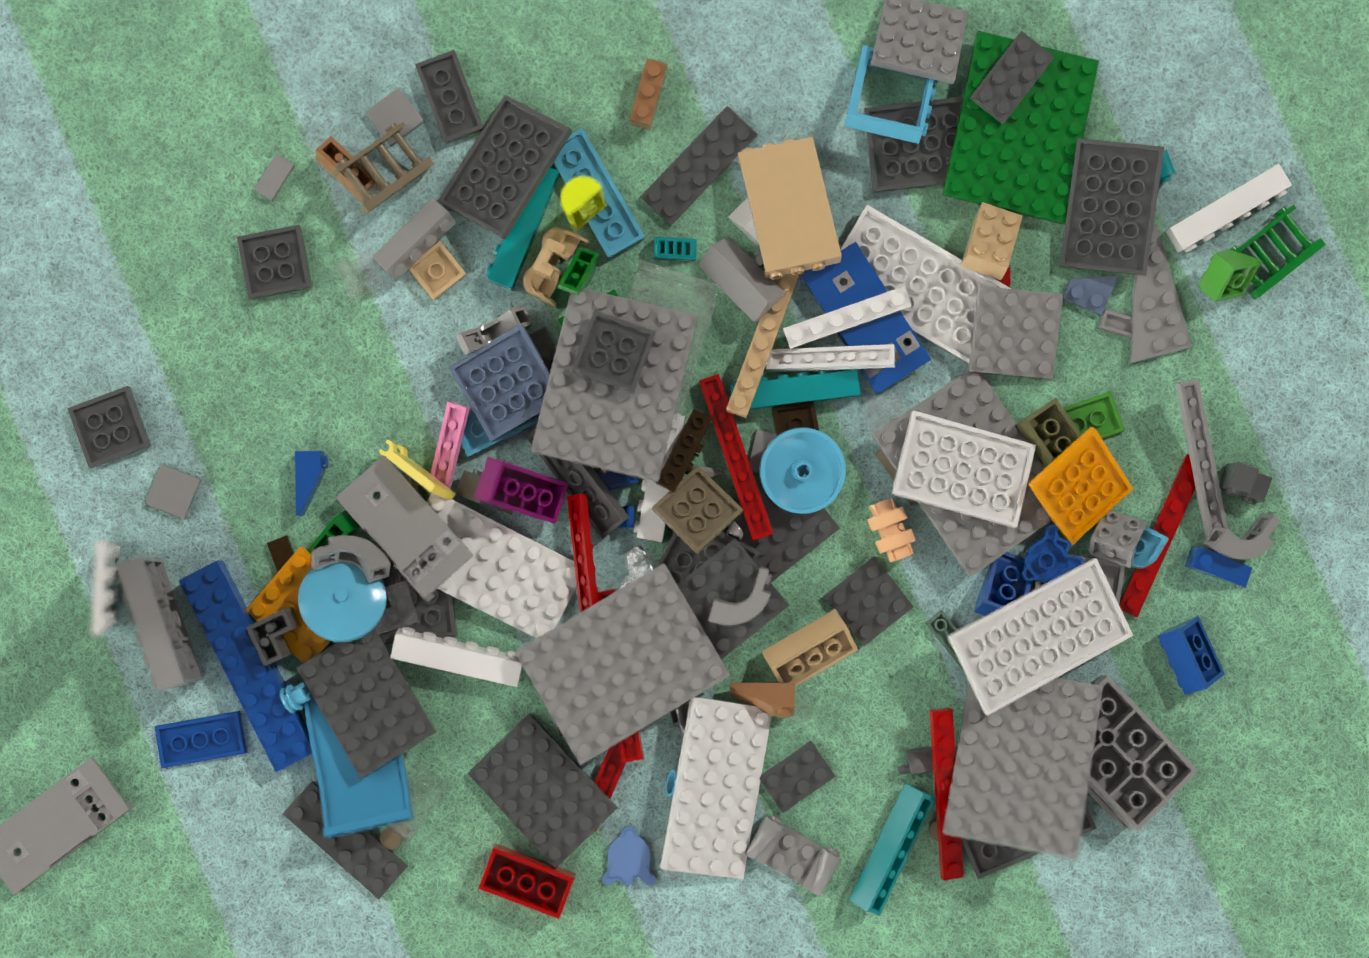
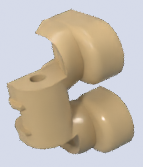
(543, 276)

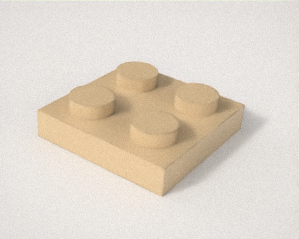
(437, 270)

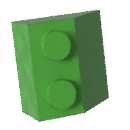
(1228, 275)

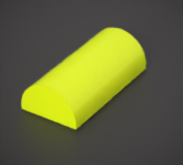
(582, 200)

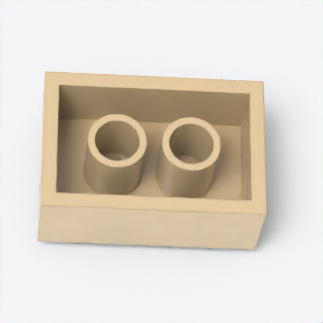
(991, 241)

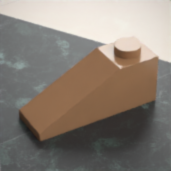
(771, 698)

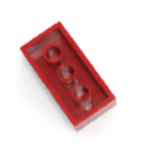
(527, 881)

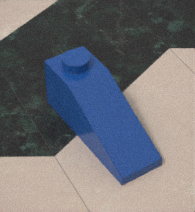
(308, 474)
(1218, 566)

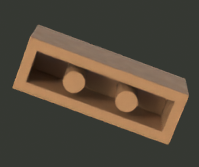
(648, 94)
(330, 154)

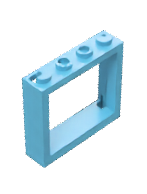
(883, 126)

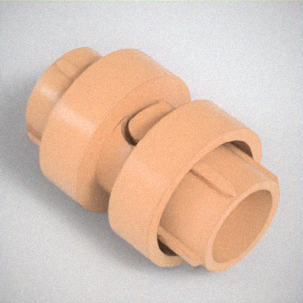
(893, 536)

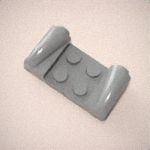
(793, 855)

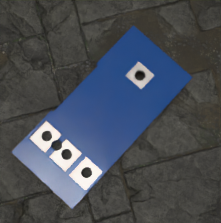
(887, 330)

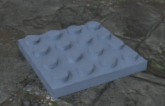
(504, 382)

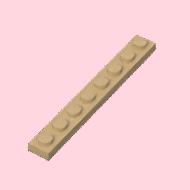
(760, 350)

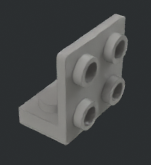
(1117, 538)

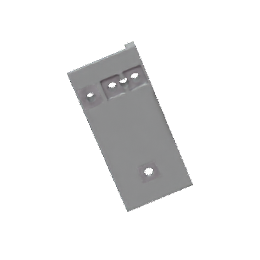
(404, 527)
(57, 824)

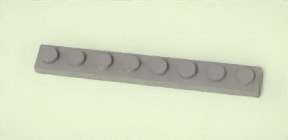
(1201, 455)

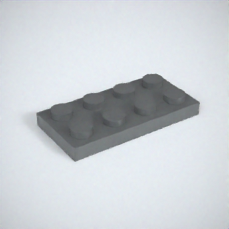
(1011, 77)
(449, 96)

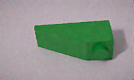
(579, 271)
(340, 525)

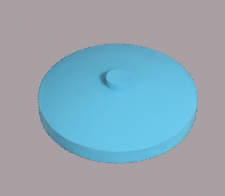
(802, 470)
(341, 602)

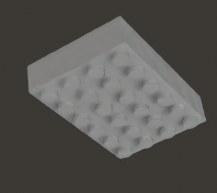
(158, 622)
(1132, 760)

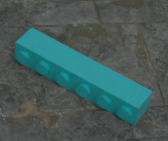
(514, 250)
(805, 388)
(892, 849)

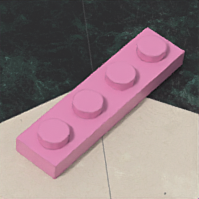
(449, 442)

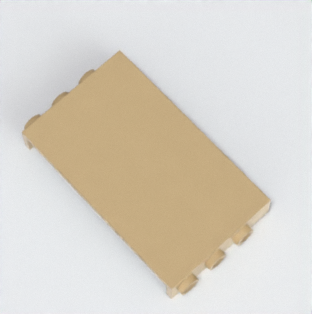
(789, 207)

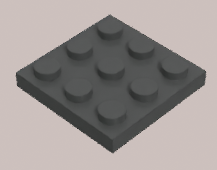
(274, 262)
(613, 351)
(109, 427)
(868, 601)

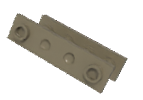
(402, 176)

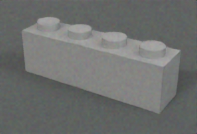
(414, 239)

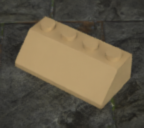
(810, 649)

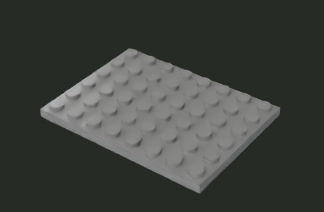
(974, 404)
(602, 423)
(622, 663)
(1026, 769)

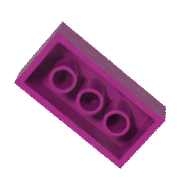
(521, 490)

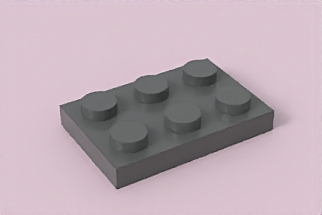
(796, 776)

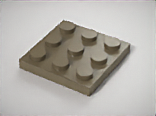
(697, 510)

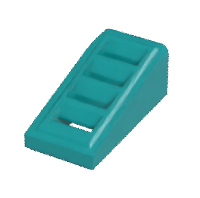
(660, 256)

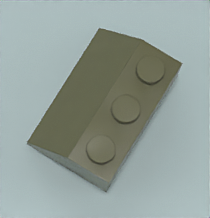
(1049, 430)

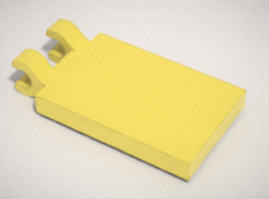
(416, 471)

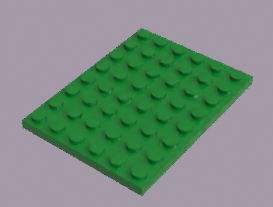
(1032, 155)

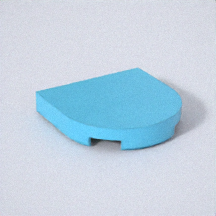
(1148, 548)

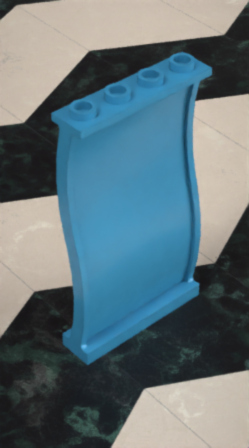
(347, 800)

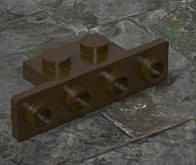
(684, 450)

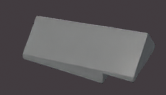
(741, 278)

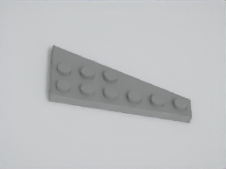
(1156, 310)

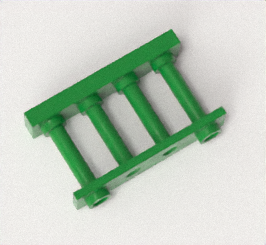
(1292, 259)

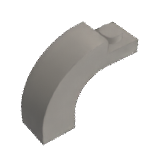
(479, 337)
(1247, 547)
(354, 551)
(740, 612)

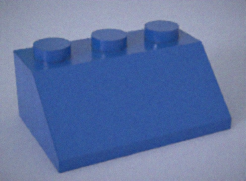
(1191, 655)

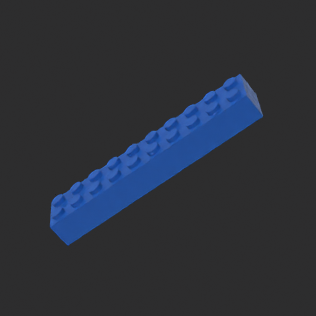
(256, 686)

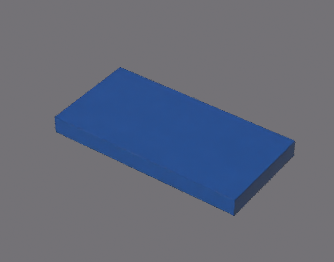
(200, 739)

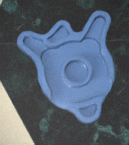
(628, 859)

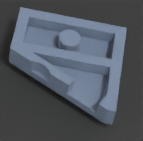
(1090, 293)

